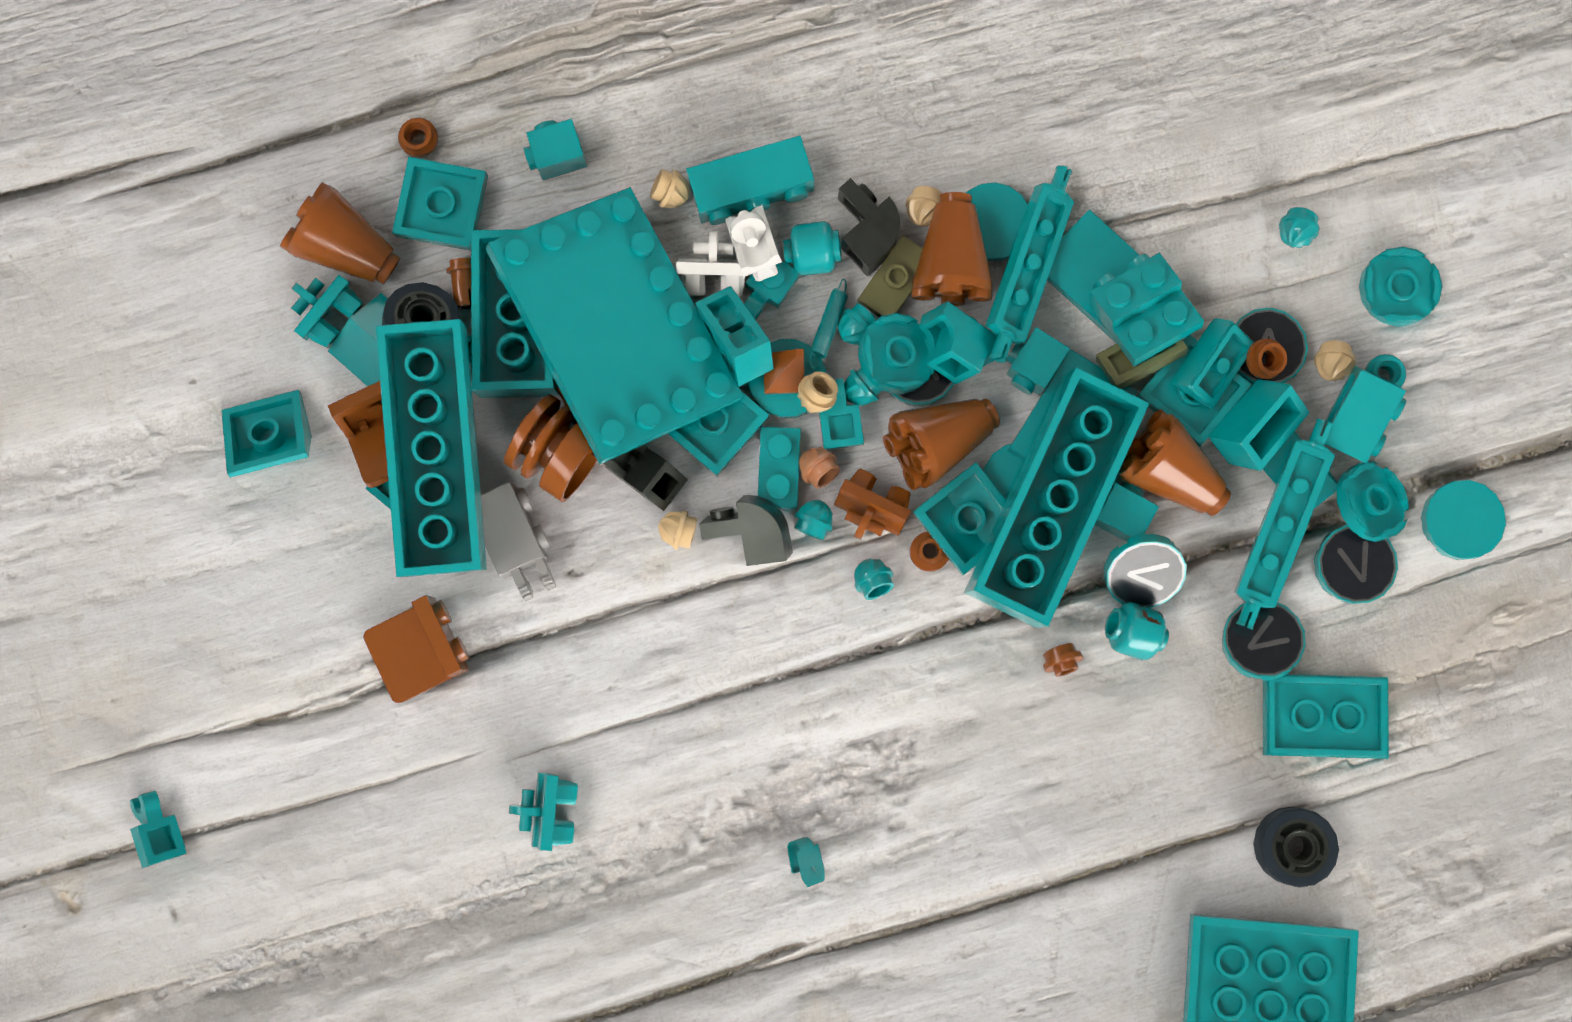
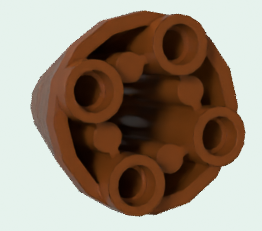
(339, 238)
(953, 255)
(938, 437)
(1174, 467)

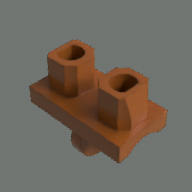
(871, 510)

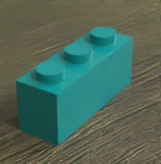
(751, 180)

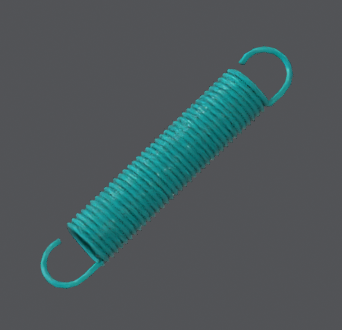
(828, 324)

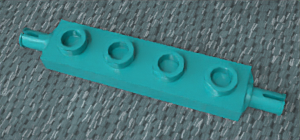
(1030, 263)
(1284, 523)

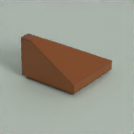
(786, 374)

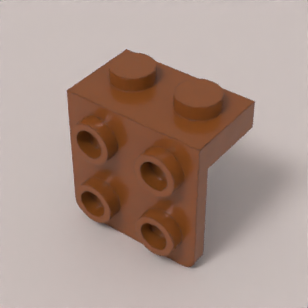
(363, 425)
(416, 649)

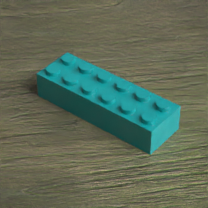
(431, 448)
(1056, 498)

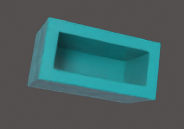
(1363, 414)
(1259, 424)

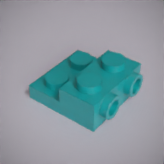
(1144, 308)

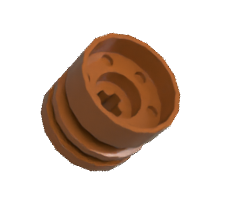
(549, 443)

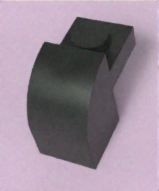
(877, 229)
(648, 475)
(760, 524)

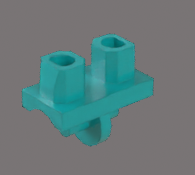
(314, 324)
(546, 830)

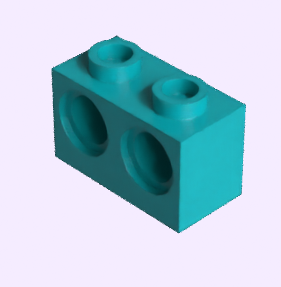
(736, 335)

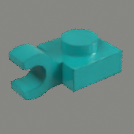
(771, 289)
(841, 423)
(156, 837)

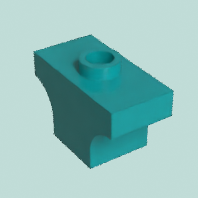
(956, 342)

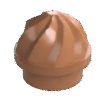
(818, 467)

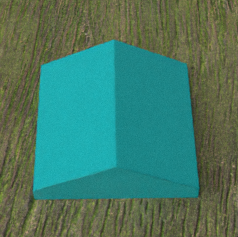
(357, 341)
(265, 433)
(962, 516)

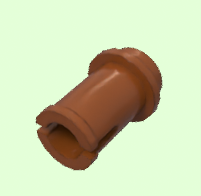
(461, 281)

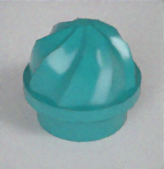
(1299, 227)
(854, 324)
(860, 389)
(814, 519)
(873, 578)

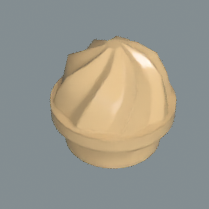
(670, 189)
(922, 204)
(1334, 360)
(817, 392)
(677, 529)

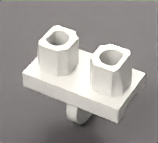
(754, 243)
(694, 270)

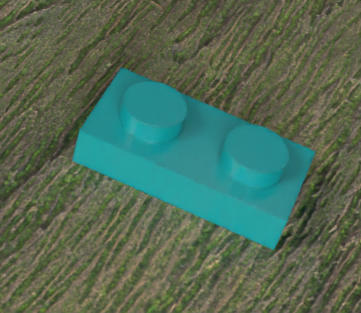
(779, 466)

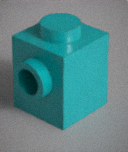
(554, 149)
(1035, 362)
(1126, 512)

